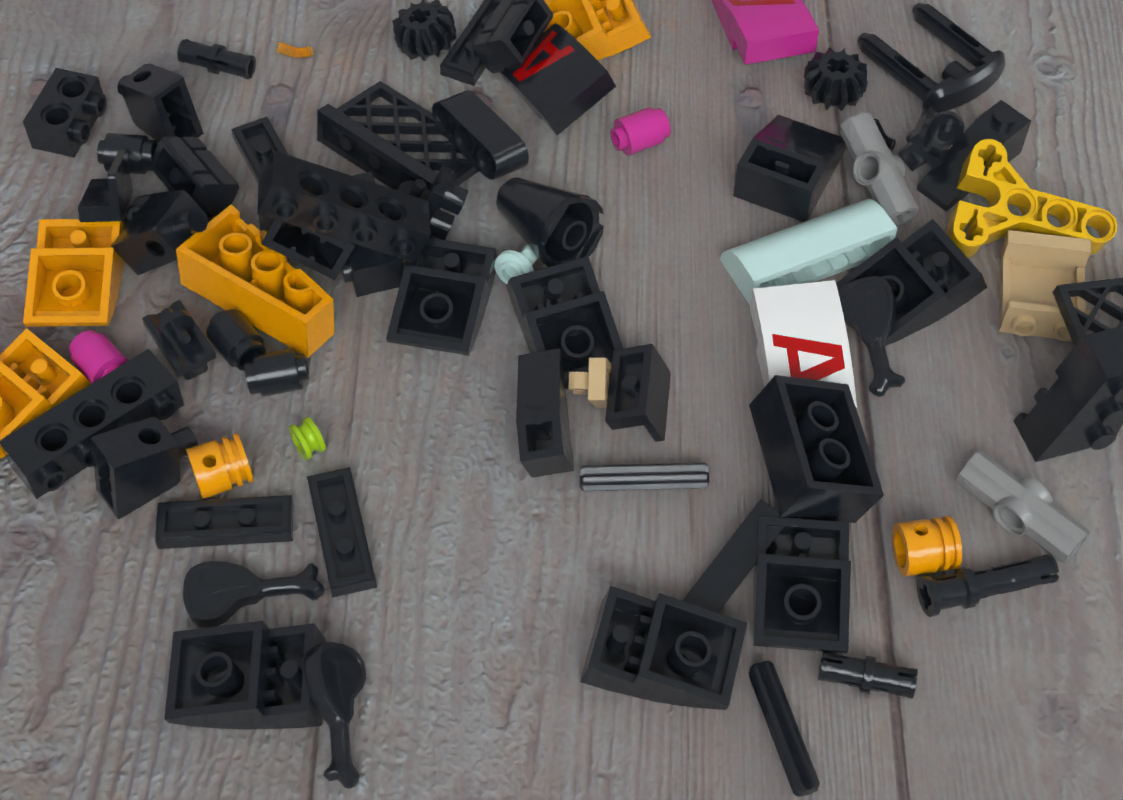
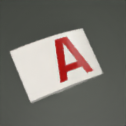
(802, 333)

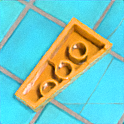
(242, 274)

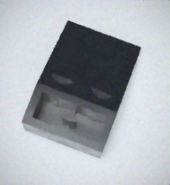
(788, 167)

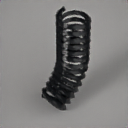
(888, 140)

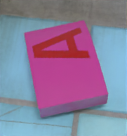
(767, 28)

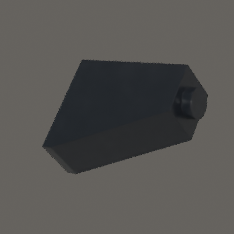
(306, 247)

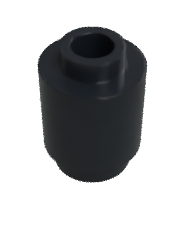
(139, 151)
(234, 338)
(276, 372)

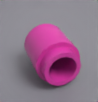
(640, 130)
(95, 355)

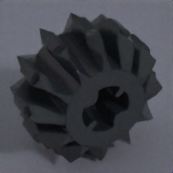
(424, 29)
(835, 79)

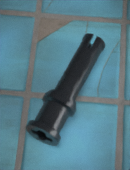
(968, 587)

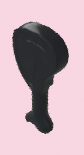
(871, 310)
(220, 588)
(334, 680)

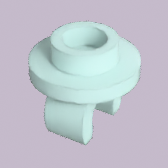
(514, 263)

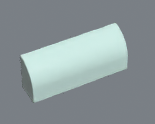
(811, 248)

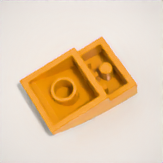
(600, 25)
(73, 274)
(33, 382)

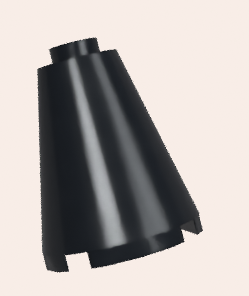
(551, 219)

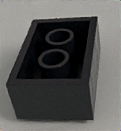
(815, 450)

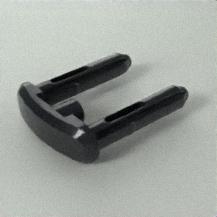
(959, 83)

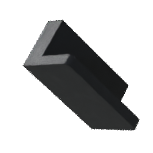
(108, 198)
(638, 390)

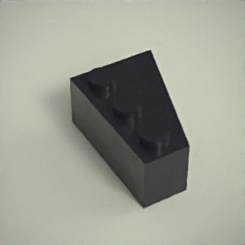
(1082, 404)

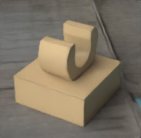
(594, 383)

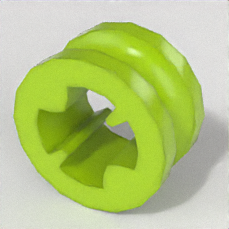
(307, 438)

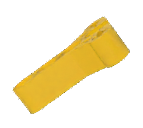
(1004, 186)

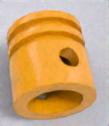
(219, 465)
(926, 546)

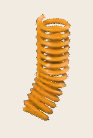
(304, 52)

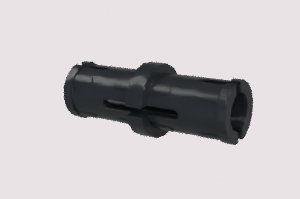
(216, 58)
(868, 674)

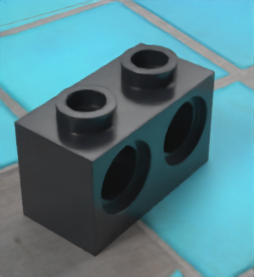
(65, 112)

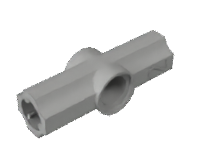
(878, 168)
(1023, 506)

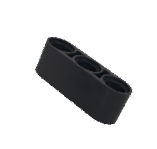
(480, 134)

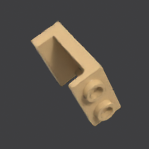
(1029, 273)

